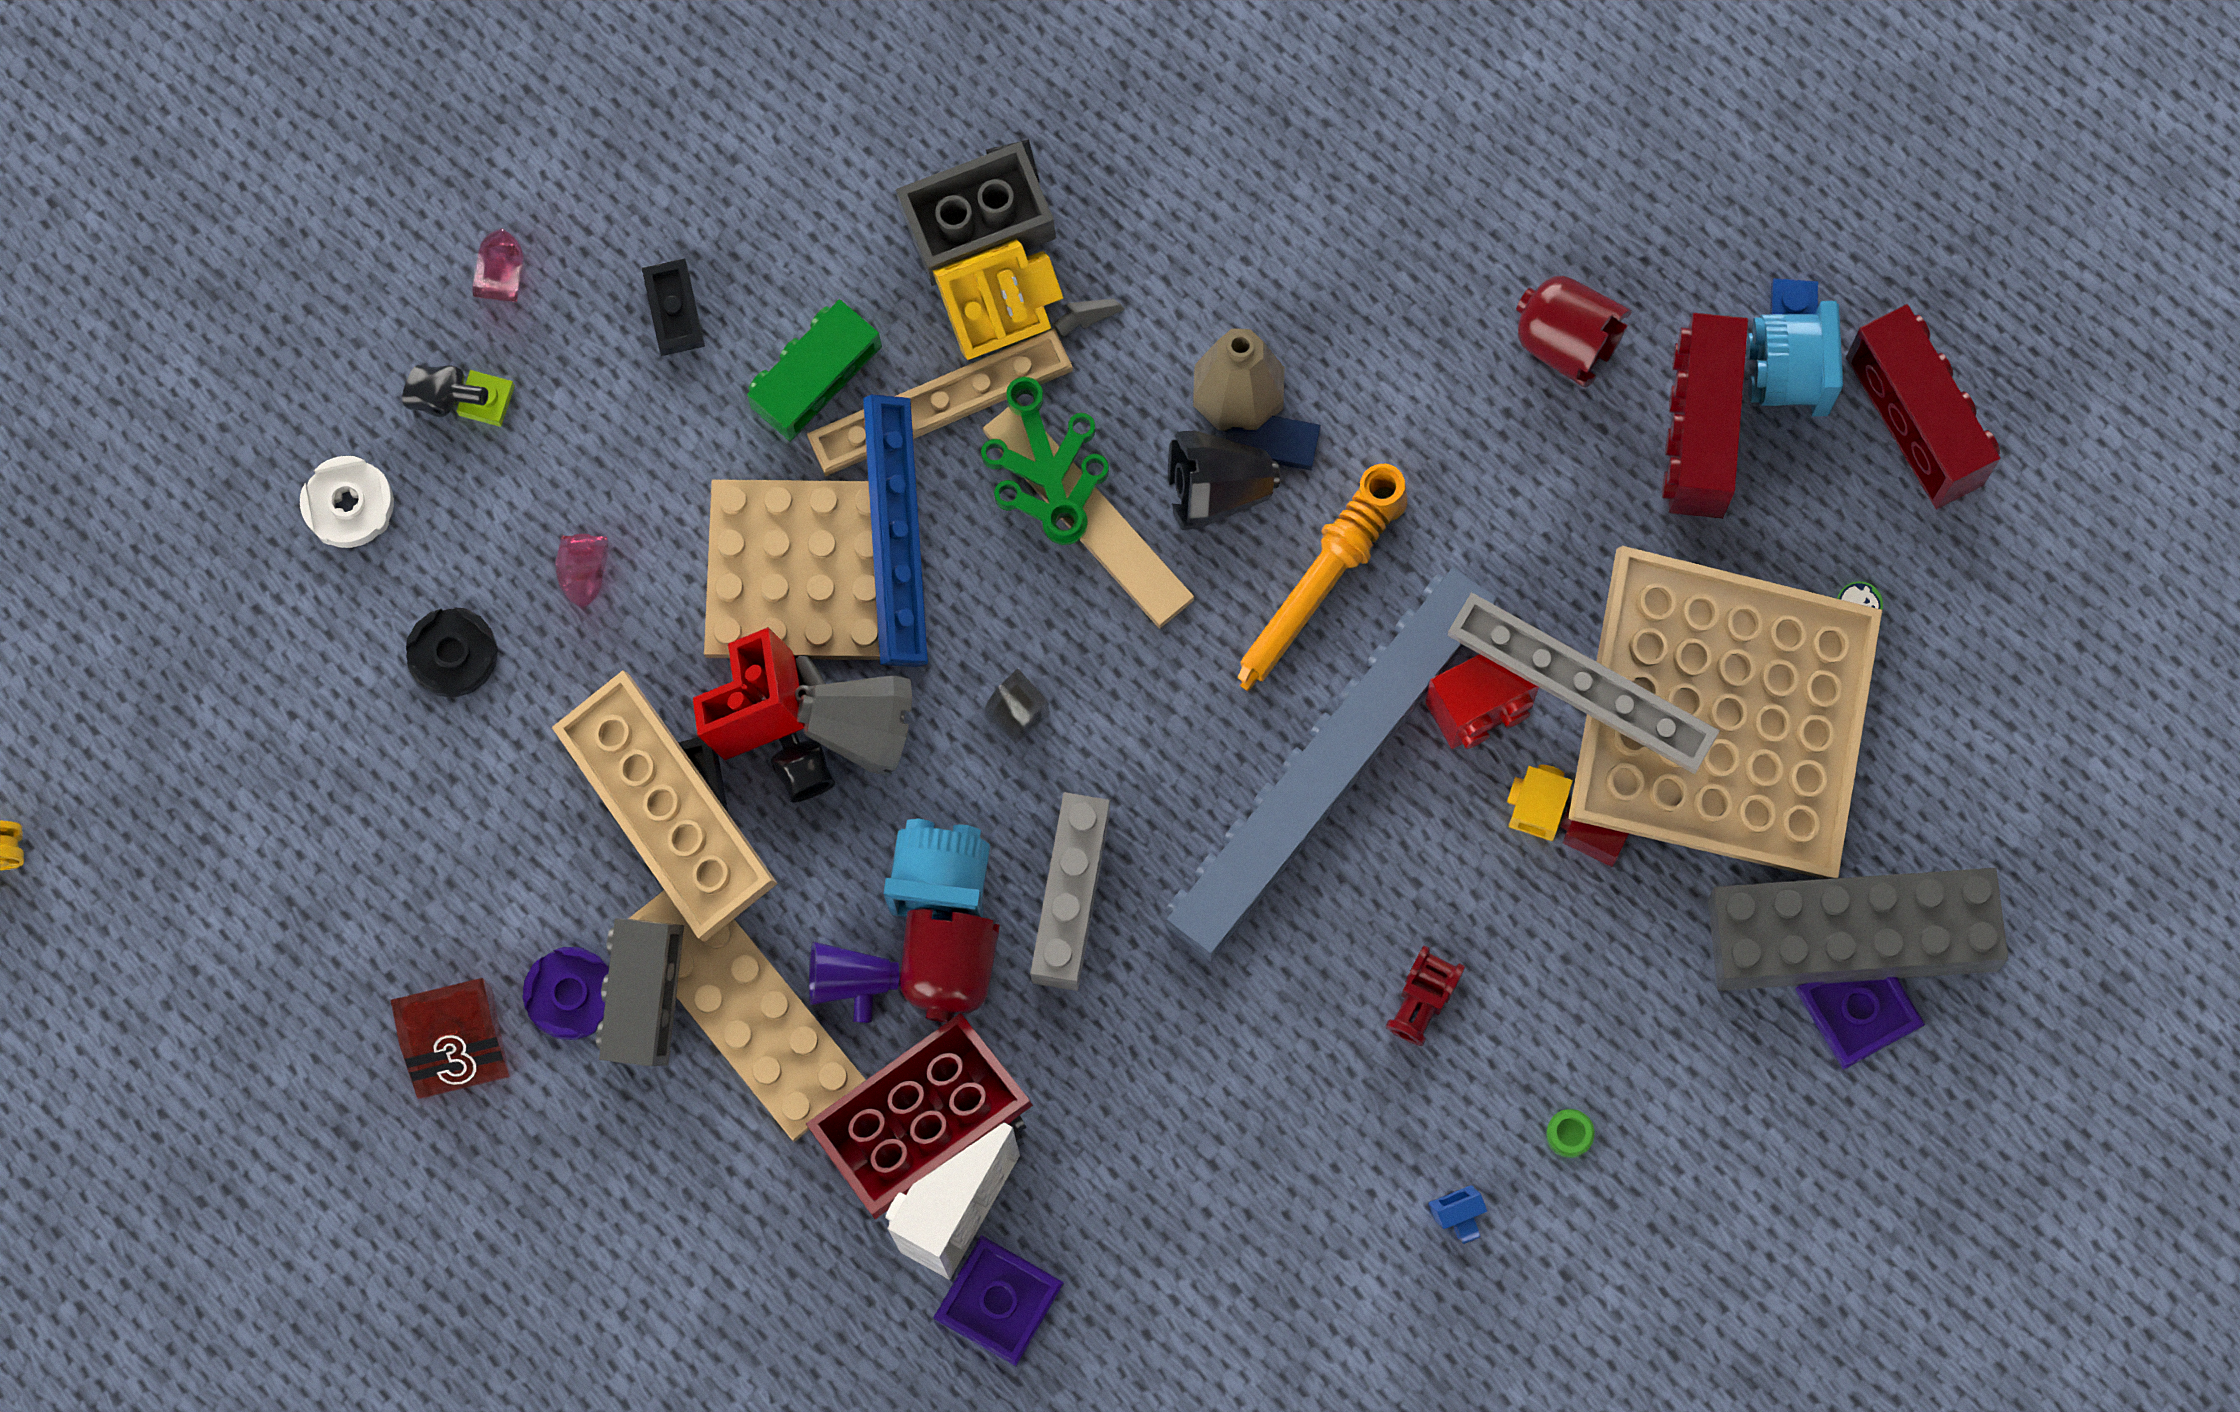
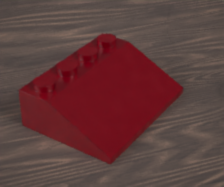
(917, 1114)

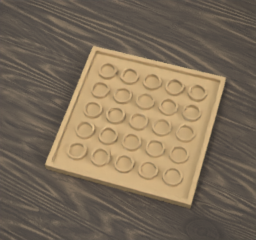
(1766, 668)

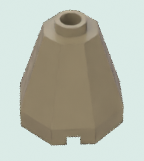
(1238, 382)

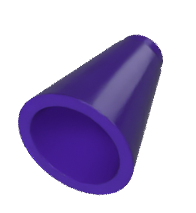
(849, 974)

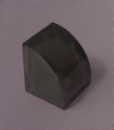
(1017, 706)

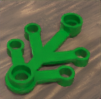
(1047, 470)

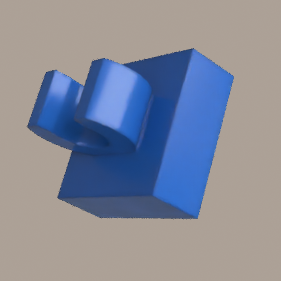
(1458, 1211)

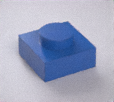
(1793, 296)

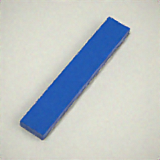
(895, 531)

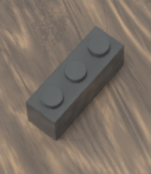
(640, 992)

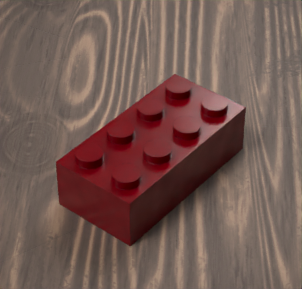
(1923, 406)
(1707, 417)

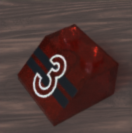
(450, 1037)

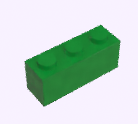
(813, 369)

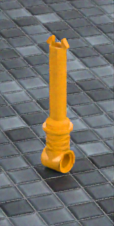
(1343, 547)

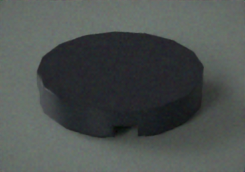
(459, 664)

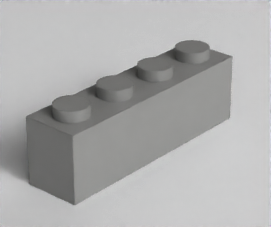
(1070, 891)

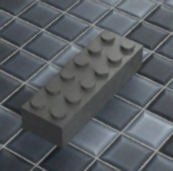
(1857, 929)

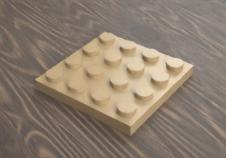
(793, 563)

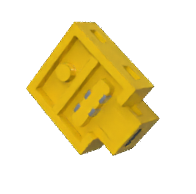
(997, 297)

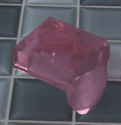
(499, 267)
(581, 567)

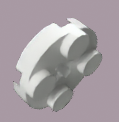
(326, 488)

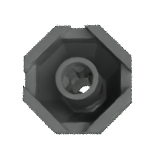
(860, 720)

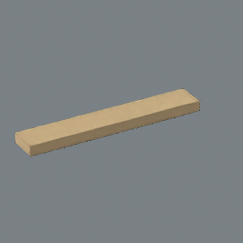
(948, 397)
(1107, 534)

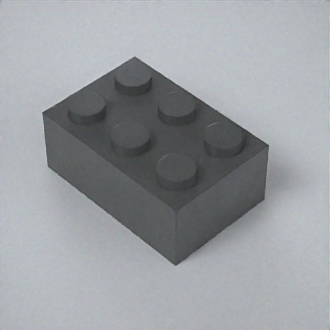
(976, 208)

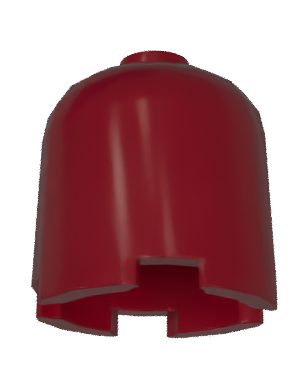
(1570, 326)
(947, 963)

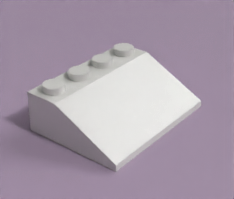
(951, 1202)

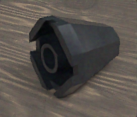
(1217, 477)

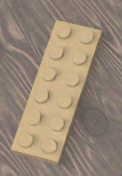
(664, 806)
(757, 1022)

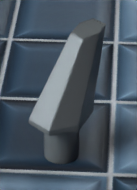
(1085, 314)

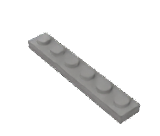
(1583, 683)

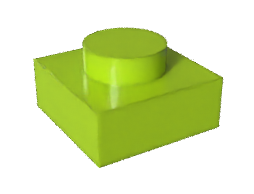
(499, 397)

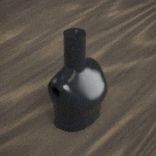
(439, 389)
(802, 768)

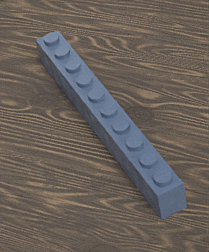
(1323, 771)

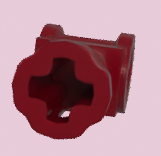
(1426, 988)

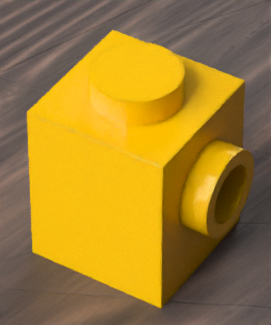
(1539, 801)

